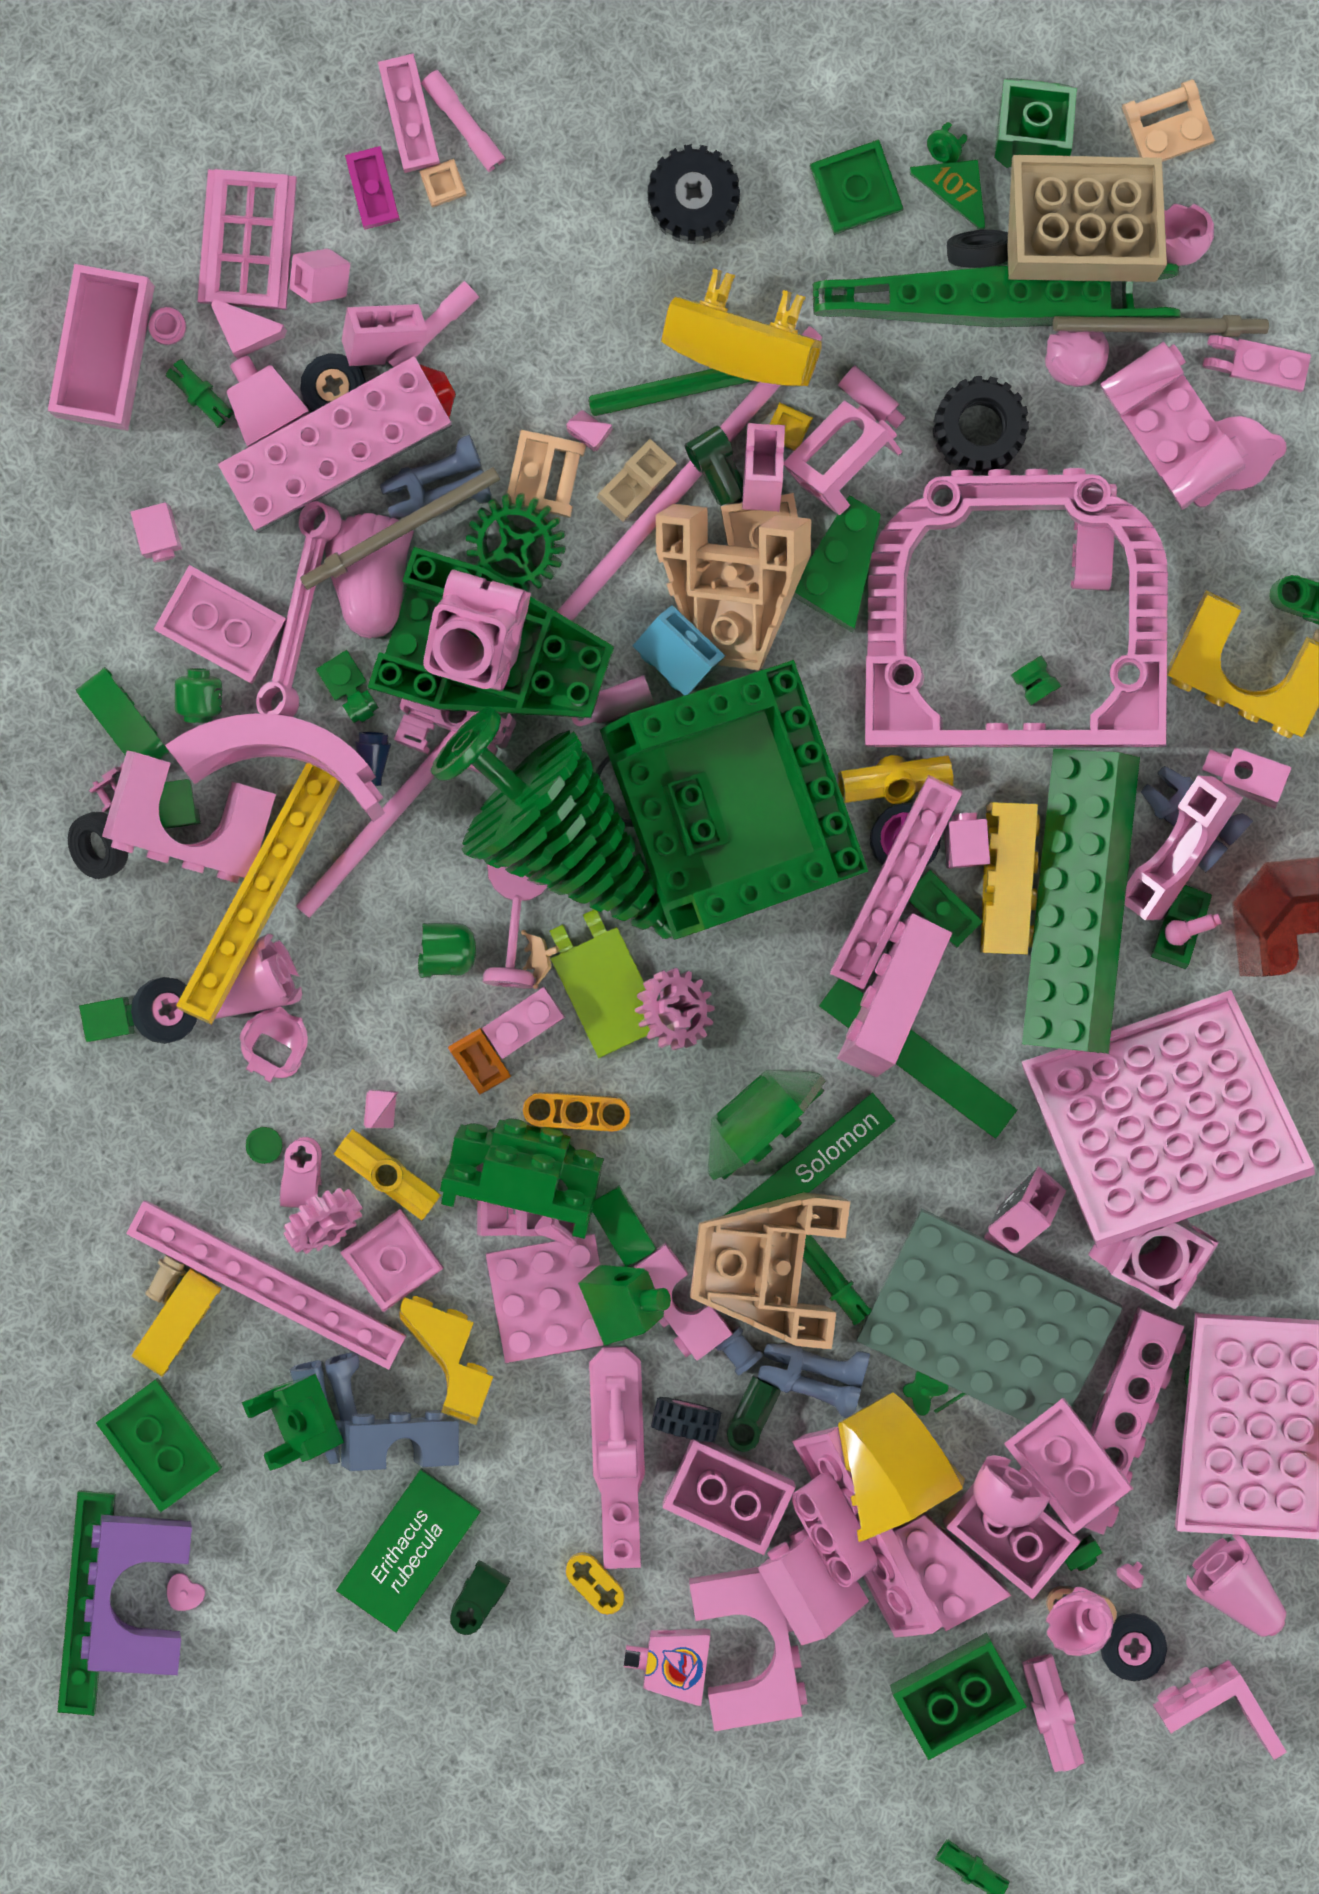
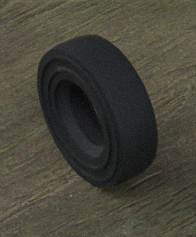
(978, 248)
(82, 851)

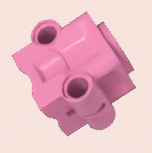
(489, 611)
(1167, 1270)

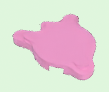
(1262, 451)

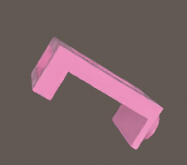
(827, 486)

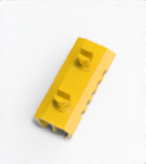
(740, 344)

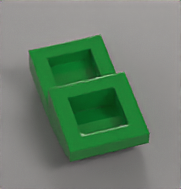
(1186, 907)

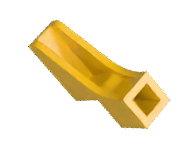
(445, 1339)

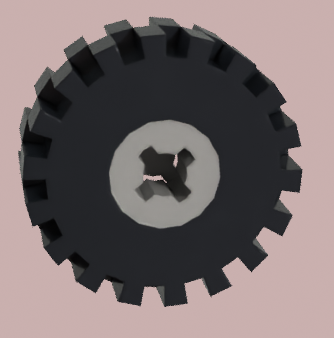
(683, 210)

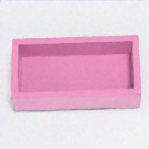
(101, 347)

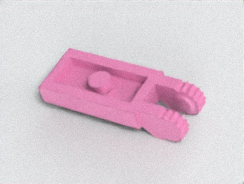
(1260, 363)

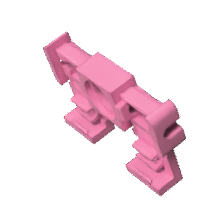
(421, 719)

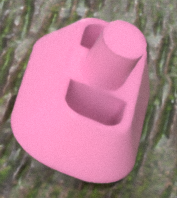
(1130, 1575)

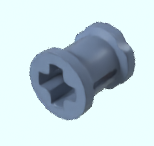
(739, 1351)

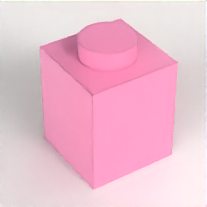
(156, 532)

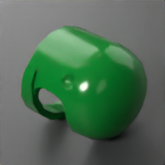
(446, 950)

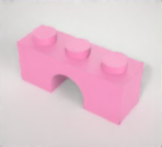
(696, 1330)

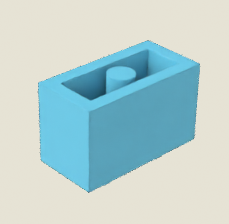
(678, 651)

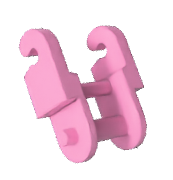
(98, 787)

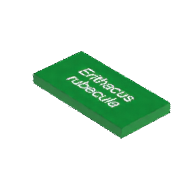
(408, 1550)

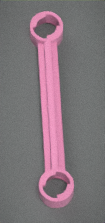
(298, 610)

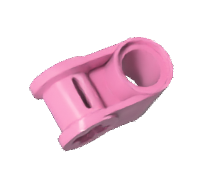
(299, 1179)

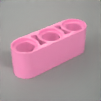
(1093, 550)
(833, 1530)

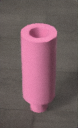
(871, 396)

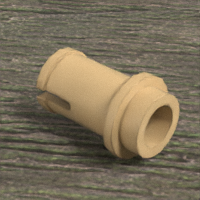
(165, 1279)

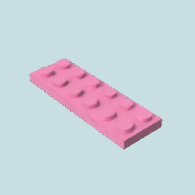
(893, 1580)

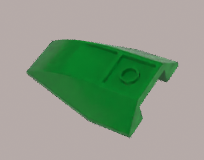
(556, 665)
(757, 1117)

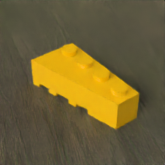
(1009, 878)

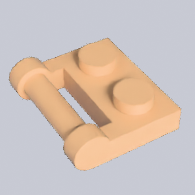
(1173, 135)
(533, 468)

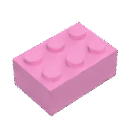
(729, 1495)
(1022, 1554)

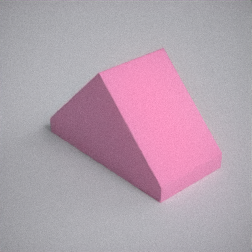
(246, 330)

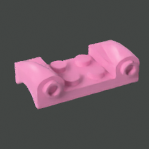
(1173, 425)

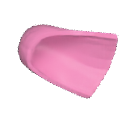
(373, 586)

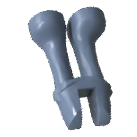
(463, 459)
(1169, 811)
(339, 1371)
(848, 1372)

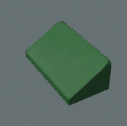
(623, 1226)

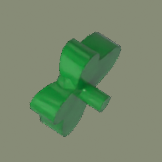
(922, 1392)

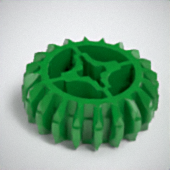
(508, 528)

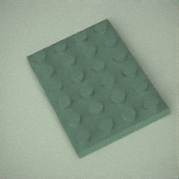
(987, 1320)

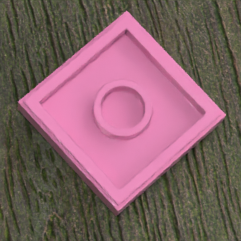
(392, 1260)

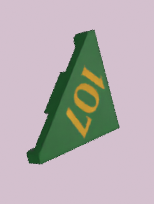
(956, 186)

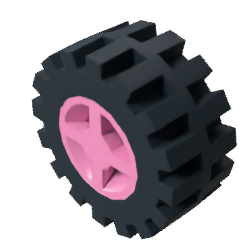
(686, 1419)

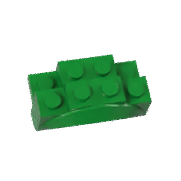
(523, 1171)

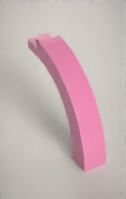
(274, 735)

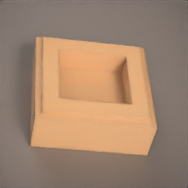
(442, 183)

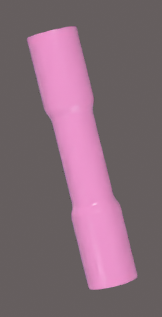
(449, 102)
(448, 311)

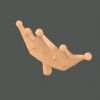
(539, 957)

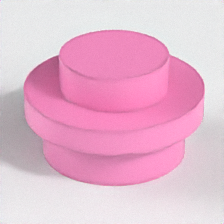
(167, 326)

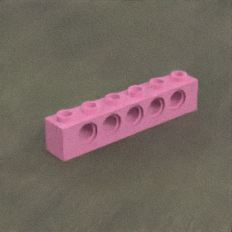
(1145, 1329)

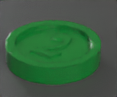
(264, 1145)

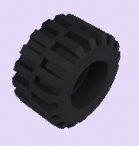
(1000, 400)

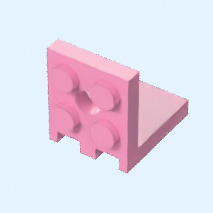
(1209, 1690)

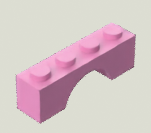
(1199, 822)

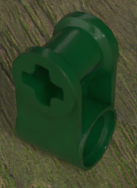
(481, 1594)

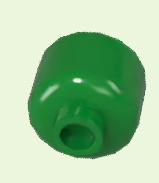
(198, 696)

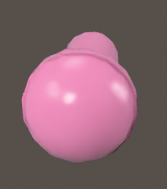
(1178, 931)

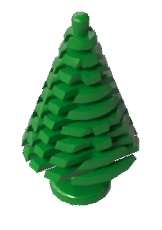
(553, 823)

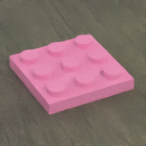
(540, 1298)

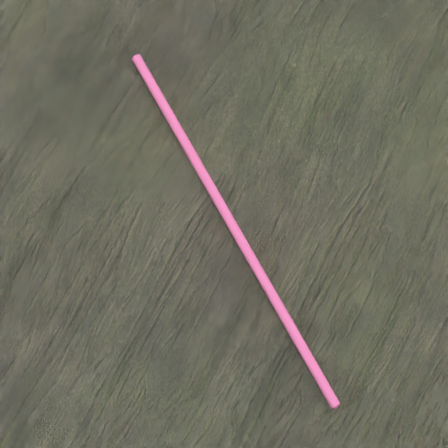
(570, 610)

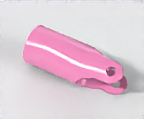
(620, 701)

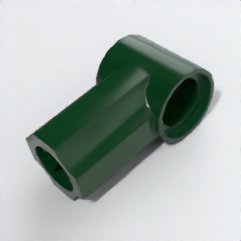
(712, 457)
(753, 1410)

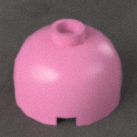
(1009, 1495)

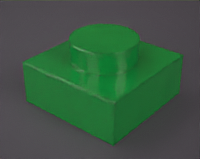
(1084, 1554)

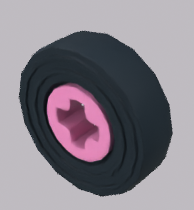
(146, 1015)
(1147, 1660)

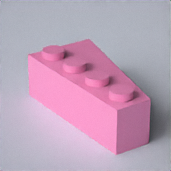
(895, 996)

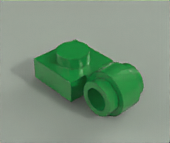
(342, 679)

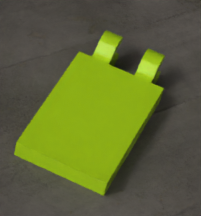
(601, 985)

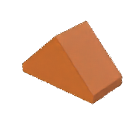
(479, 1061)

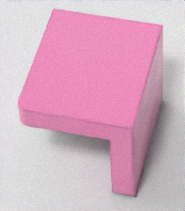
(319, 275)

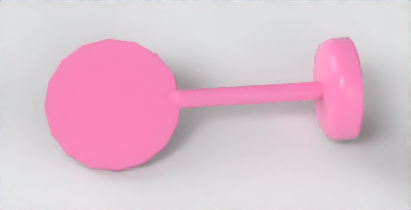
(517, 890)

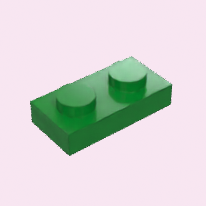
(943, 908)

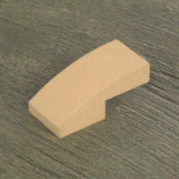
(636, 480)

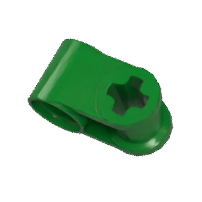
(1307, 597)

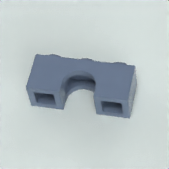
(368, 1439)

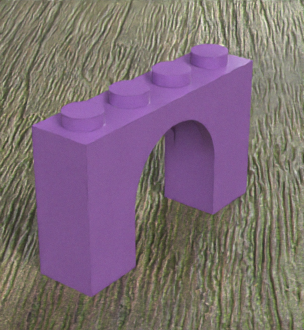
(112, 1642)

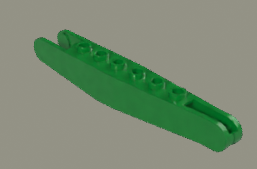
(980, 298)

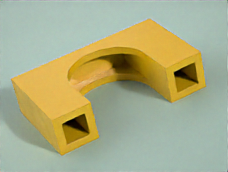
(1198, 665)

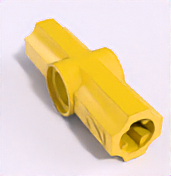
(893, 778)
(368, 1158)

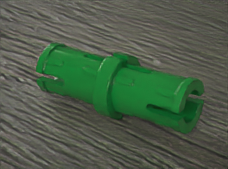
(199, 393)
(971, 1869)

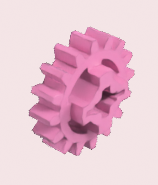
(680, 995)
(322, 1220)

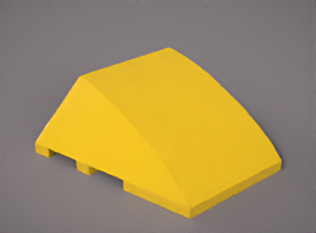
(894, 1466)

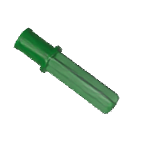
(834, 1281)

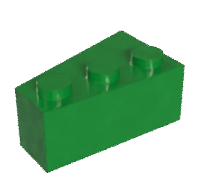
(840, 565)

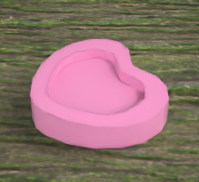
(183, 1593)

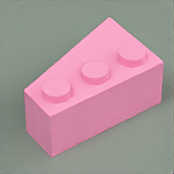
(948, 1572)

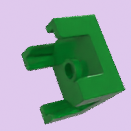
(301, 1417)

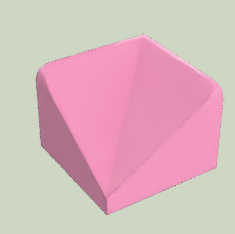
(588, 430)
(380, 1109)

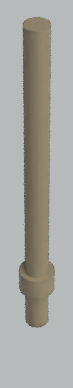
(1227, 325)
(337, 564)

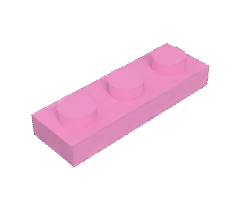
(408, 113)

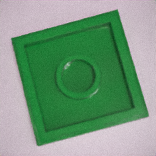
(856, 187)

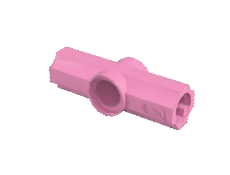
(1053, 1713)

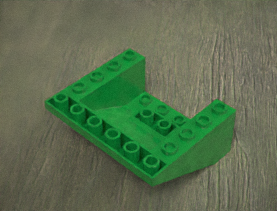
(733, 799)

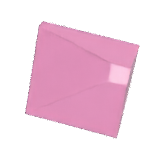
(556, 1230)

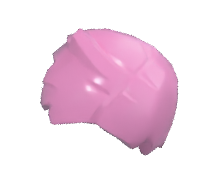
(1187, 233)
(1077, 357)
(1080, 1623)

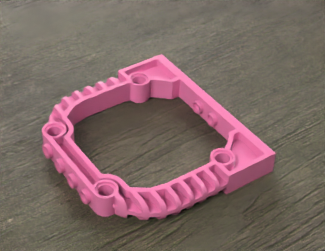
(1131, 714)

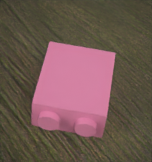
(807, 1591)

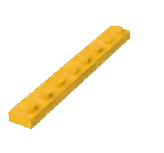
(258, 894)

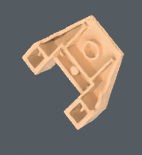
(733, 591)
(753, 1265)

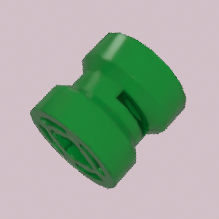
(1032, 672)

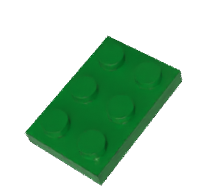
(159, 1445)

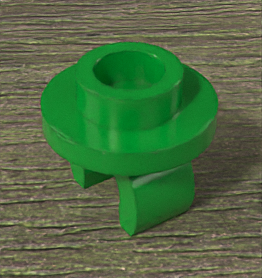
(944, 145)

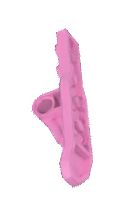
(618, 1451)

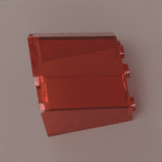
(1272, 912)

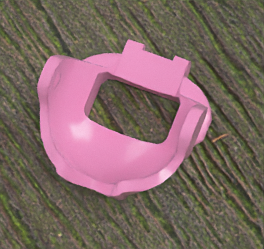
(282, 1027)

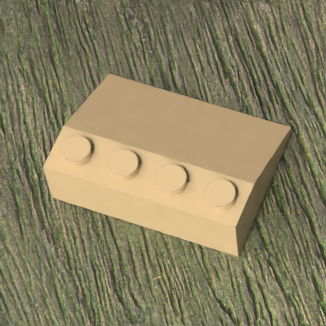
(1086, 218)

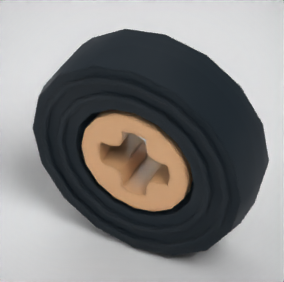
(321, 368)

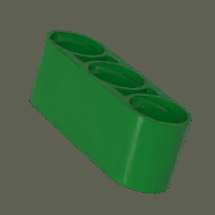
(119, 716)

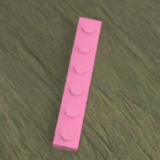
(896, 881)

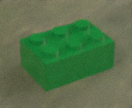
(957, 1696)

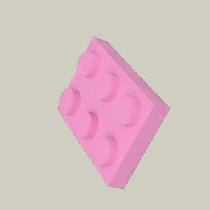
(220, 624)
(1071, 1464)

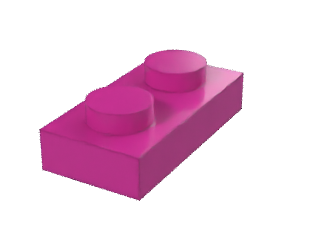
(372, 187)

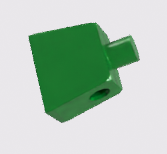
(623, 1301)

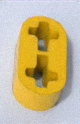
(601, 1577)

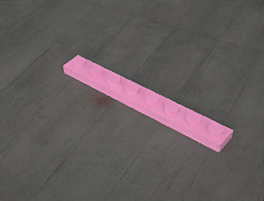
(266, 1284)

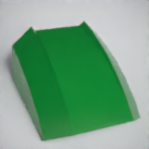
(1035, 119)

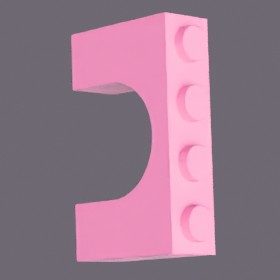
(137, 823)
(774, 1692)

